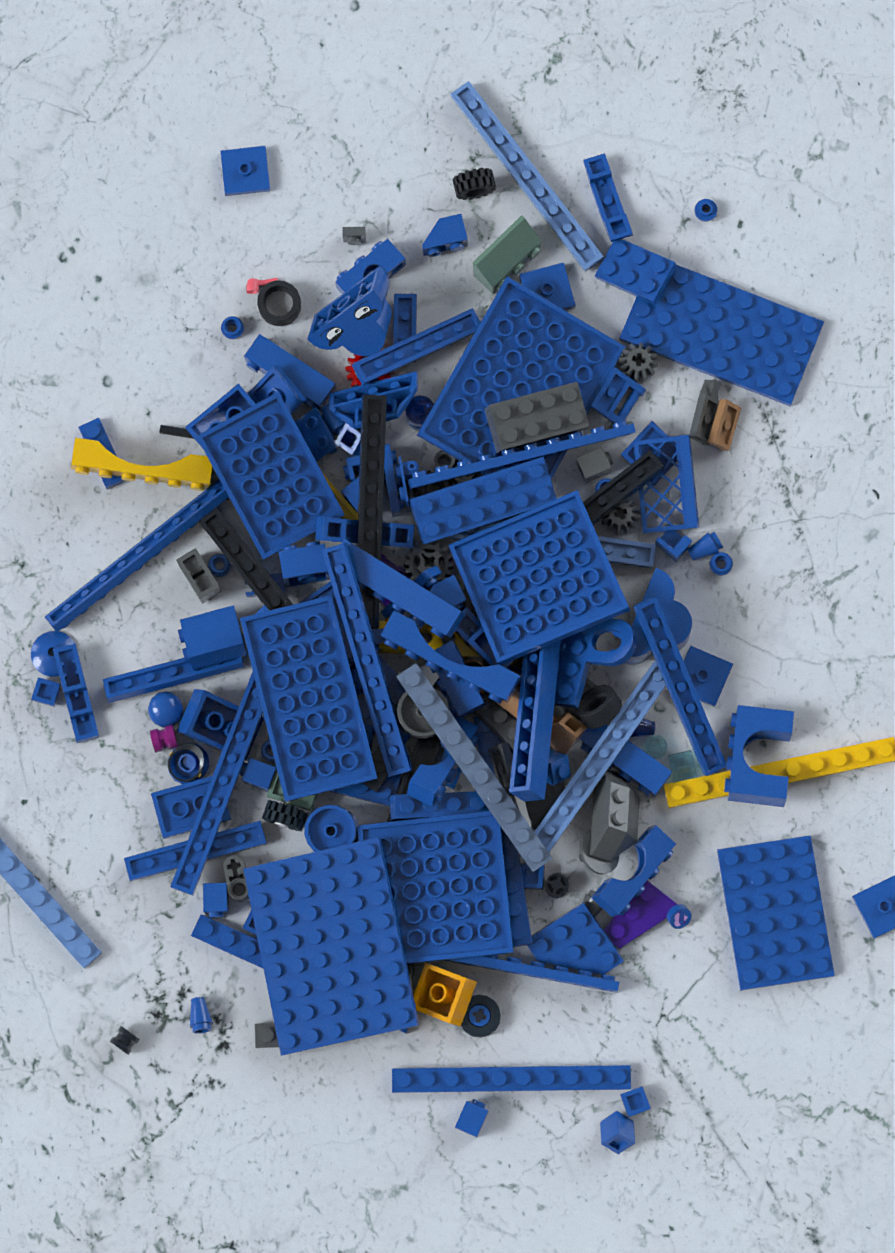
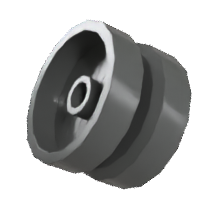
(412, 721)

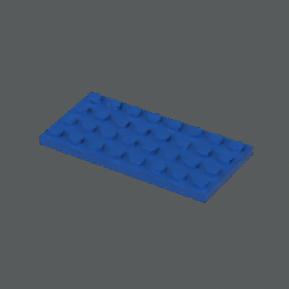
(726, 334)
(308, 698)

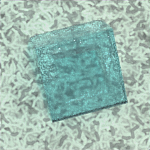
(682, 766)

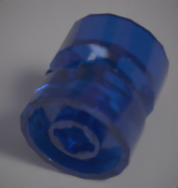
(417, 411)

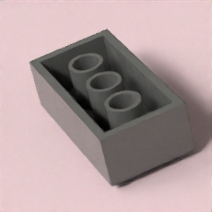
(536, 417)

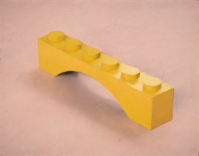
(95, 458)

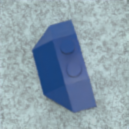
(399, 391)

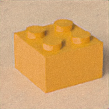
(443, 994)

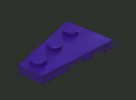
(644, 913)

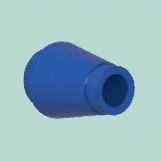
(705, 546)
(199, 1016)

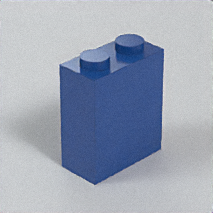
(212, 637)

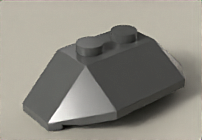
(613, 817)

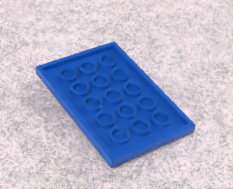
(269, 475)
(775, 913)

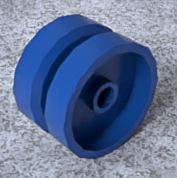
(329, 816)

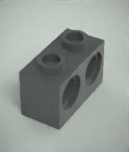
(198, 575)

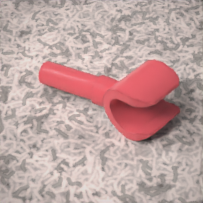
(253, 284)

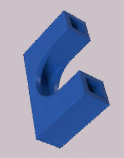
(745, 783)

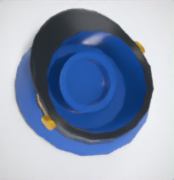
(188, 763)

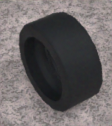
(273, 286)
(605, 713)

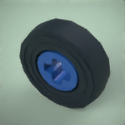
(484, 1027)

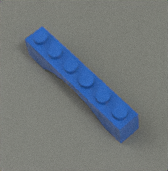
(446, 590)
(493, 679)

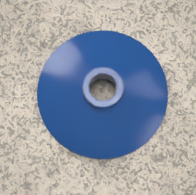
(40, 651)

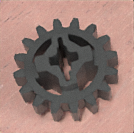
(423, 557)

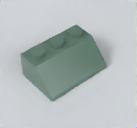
(507, 255)

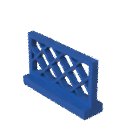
(687, 485)

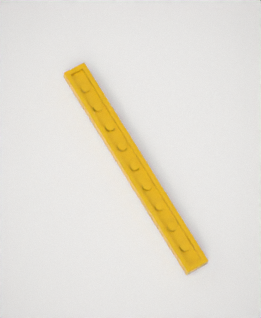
(795, 768)

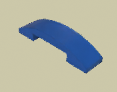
(607, 198)

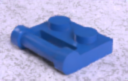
(611, 393)

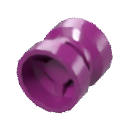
(163, 738)

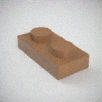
(724, 425)

